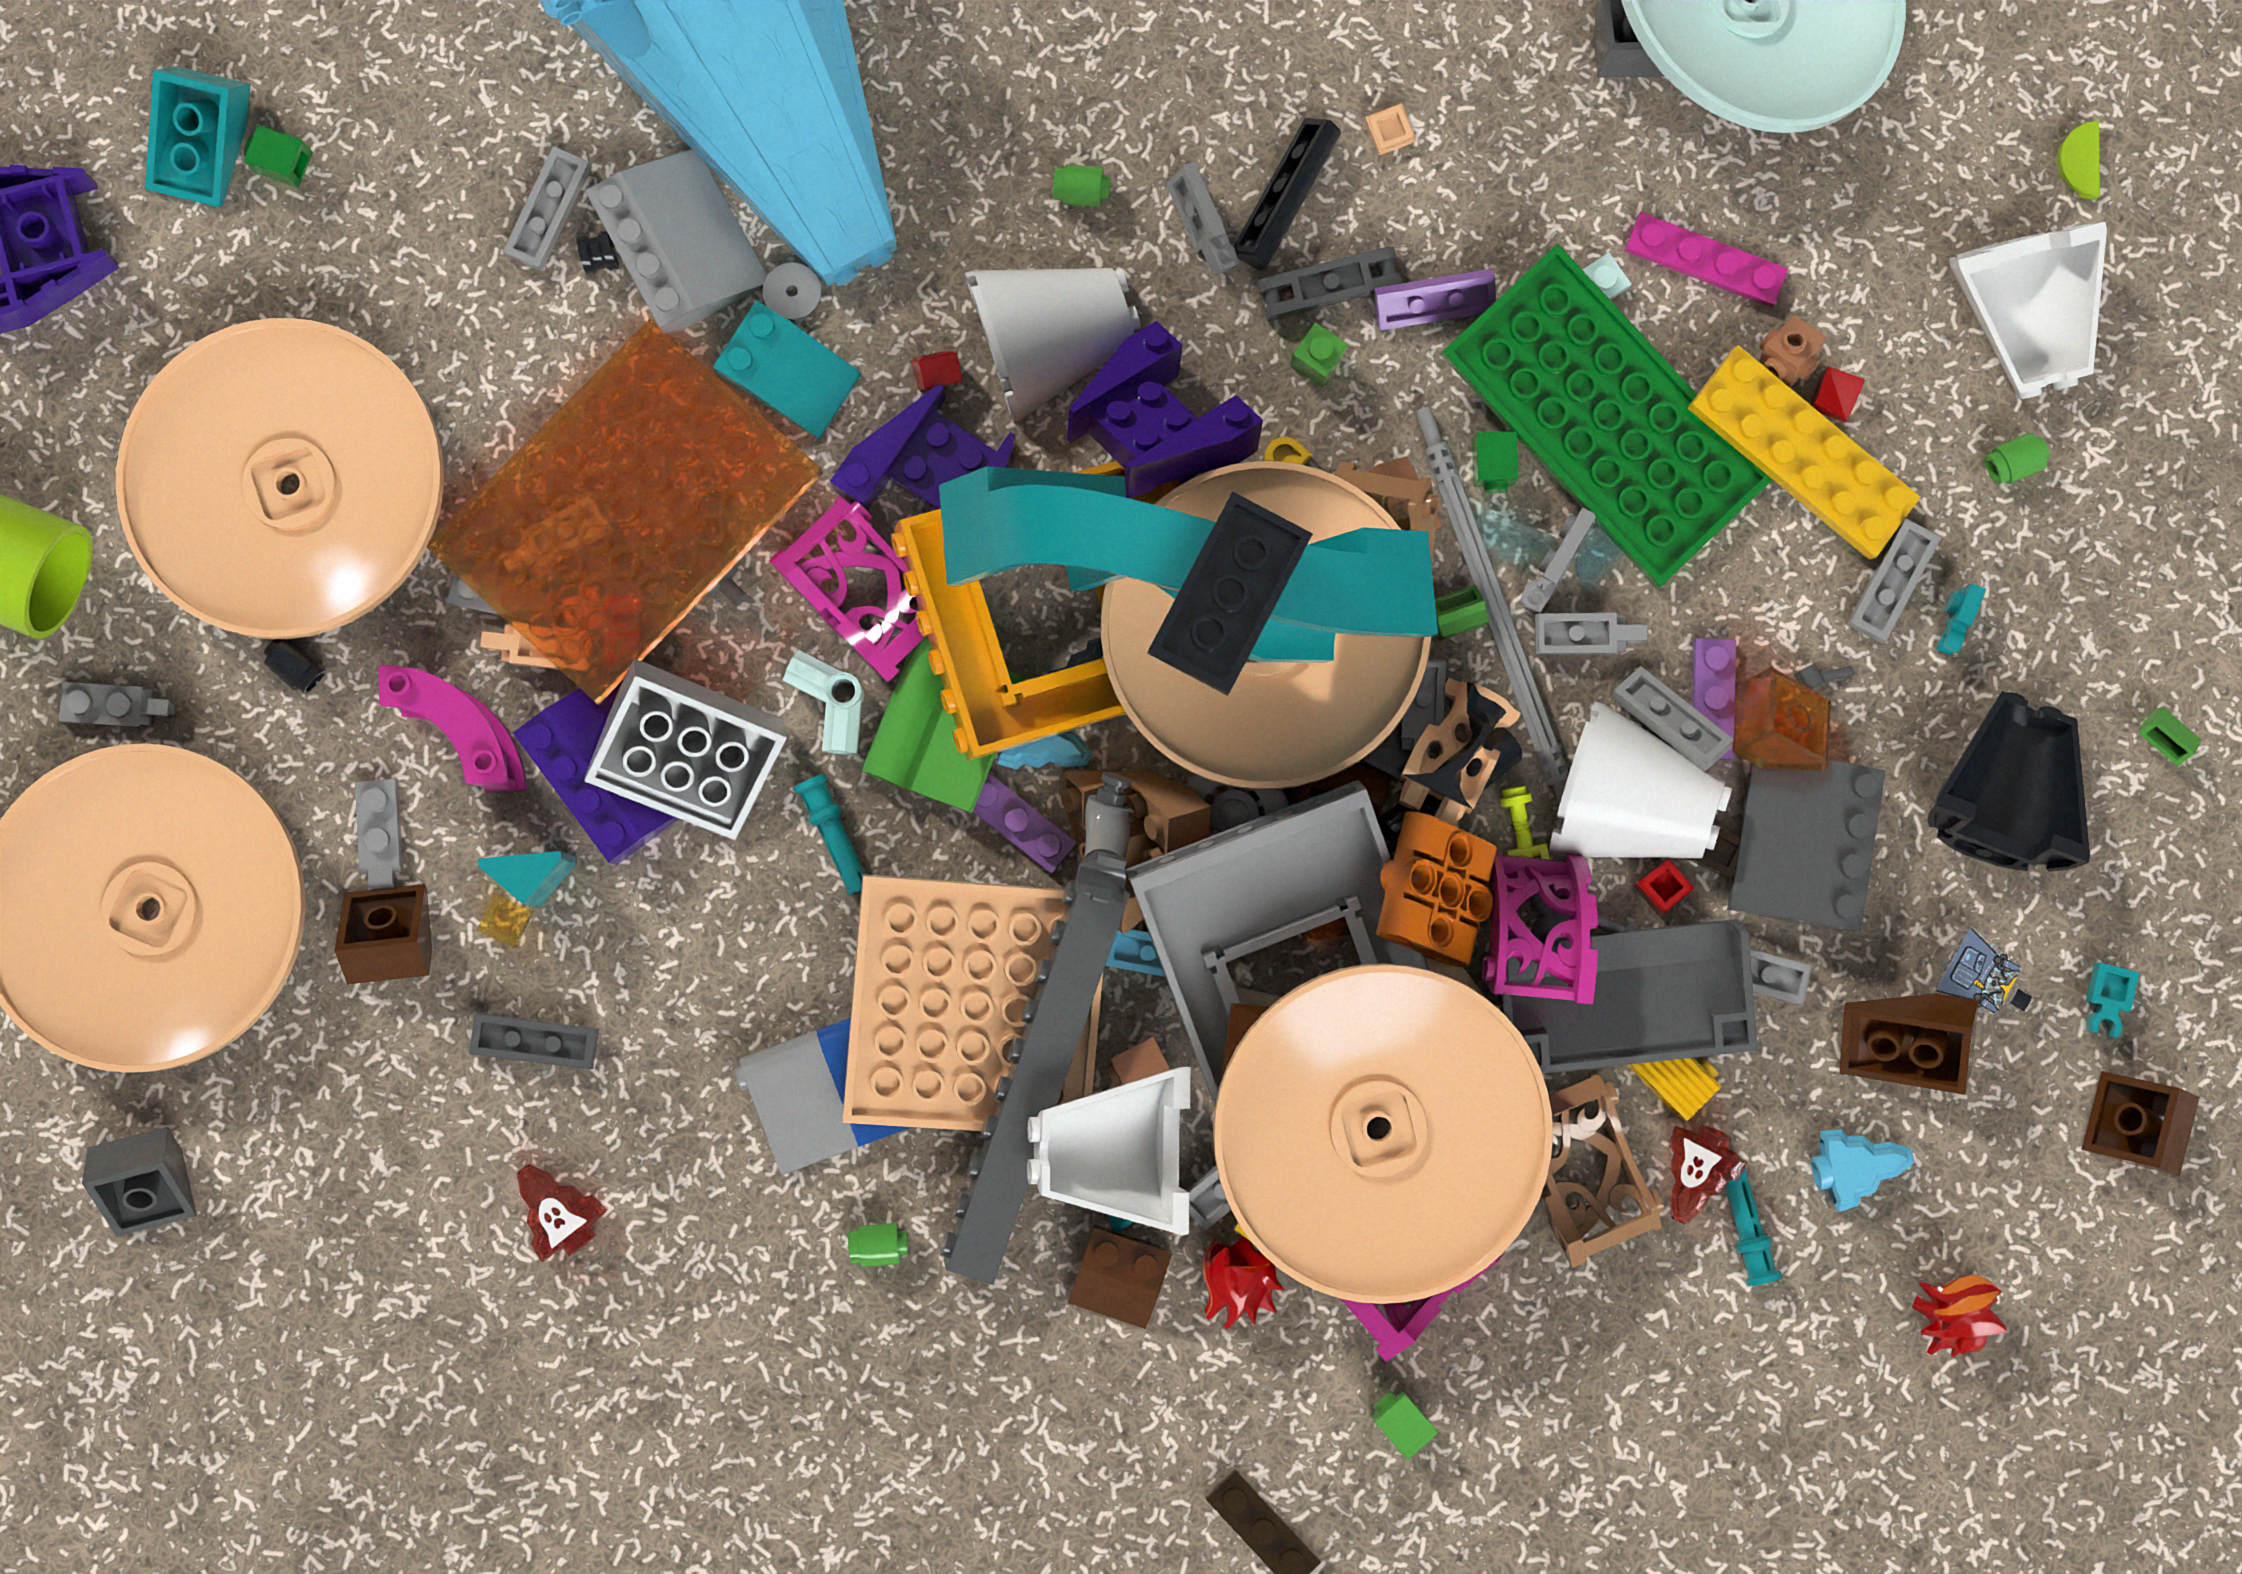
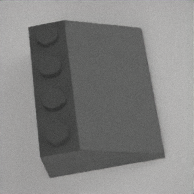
(1808, 844)

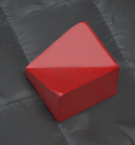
(936, 369)
(1836, 393)
(1663, 887)

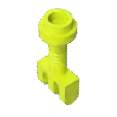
(1516, 799)

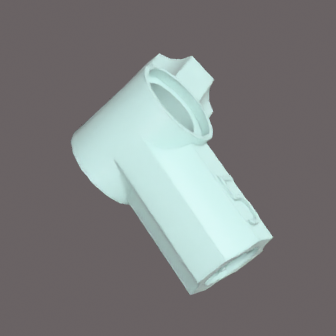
(821, 681)

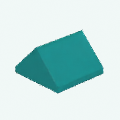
(529, 876)

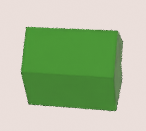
(1460, 612)
(2175, 730)

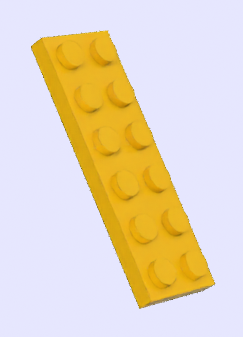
(1804, 452)

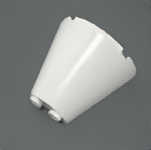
(2038, 303)
(1050, 327)
(1635, 796)
(1117, 1151)

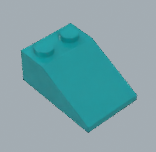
(194, 133)
(786, 370)

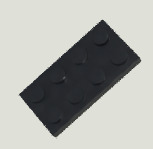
(1229, 593)

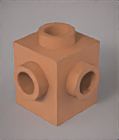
(1792, 351)

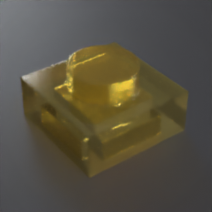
(505, 920)

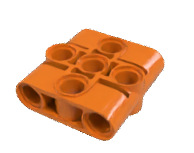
(1436, 889)

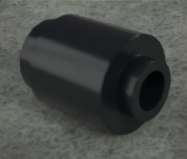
(294, 664)

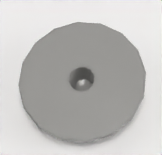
(787, 278)

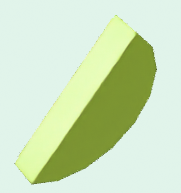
(2080, 160)

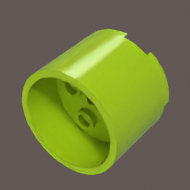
(40, 567)

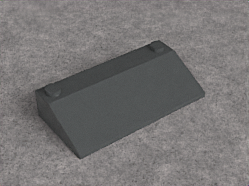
(1653, 1001)

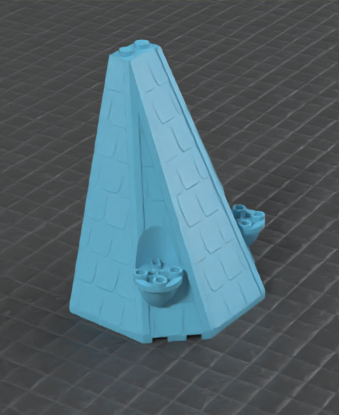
(767, 105)

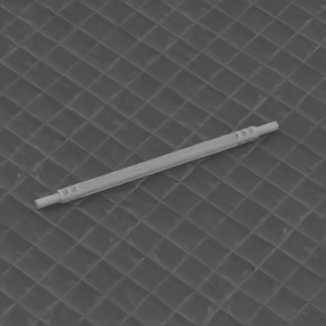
(1501, 621)

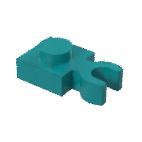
(1962, 609)
(2112, 992)

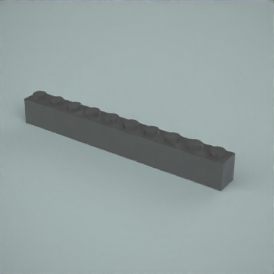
(1032, 1085)

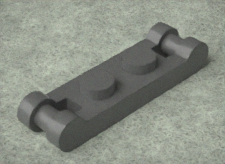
(1328, 283)

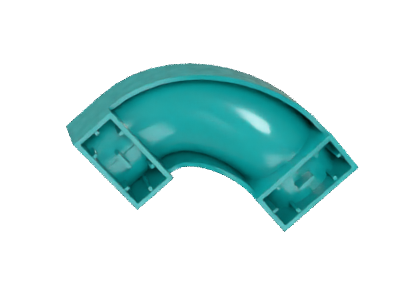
(1023, 517)

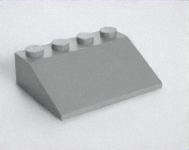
(677, 239)
(685, 749)

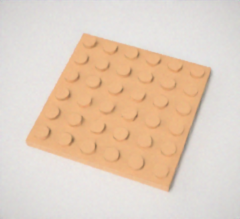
(944, 997)

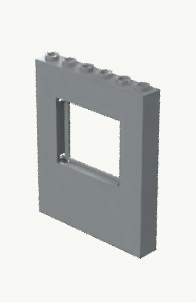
(1257, 890)

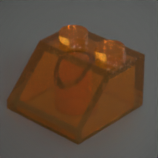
(1781, 723)

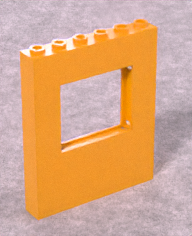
(971, 659)

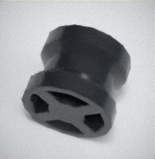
(597, 253)

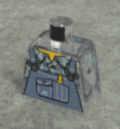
(1979, 971)

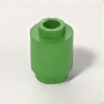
(1081, 185)
(2017, 459)
(877, 1245)

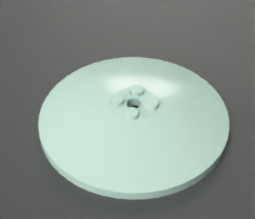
(1772, 60)

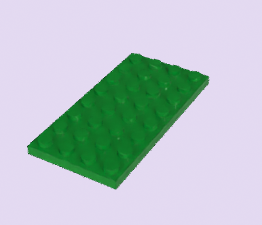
(1604, 415)

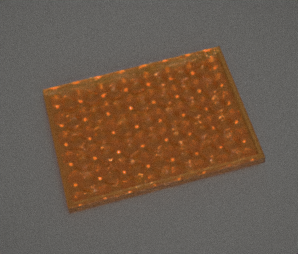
(624, 510)

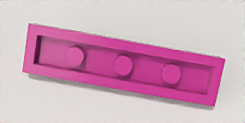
(1706, 259)

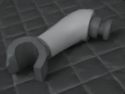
(1107, 842)

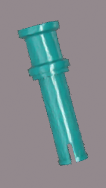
(825, 816)
(1752, 1240)

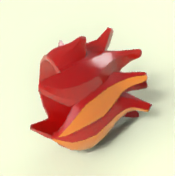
(1238, 1280)
(1960, 1314)

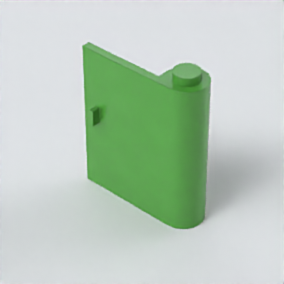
(917, 743)

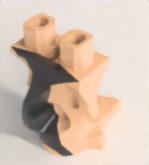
(1446, 775)

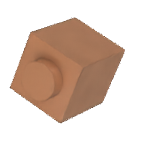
(1137, 1063)

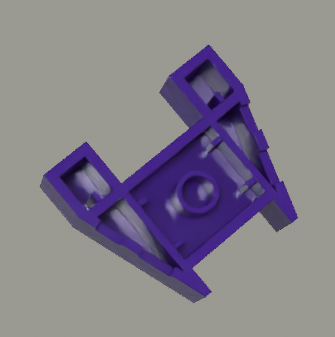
(44, 243)
(1149, 427)
(916, 453)

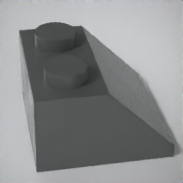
(1616, 45)
(139, 1181)

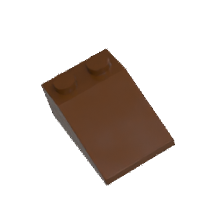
(1911, 1040)

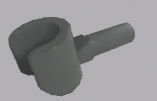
(1812, 678)

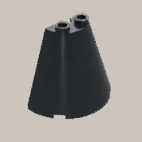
(2017, 791)

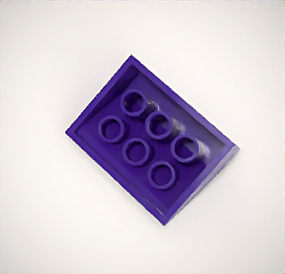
(562, 747)

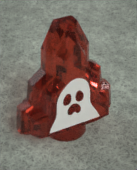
(1701, 1169)
(557, 1213)

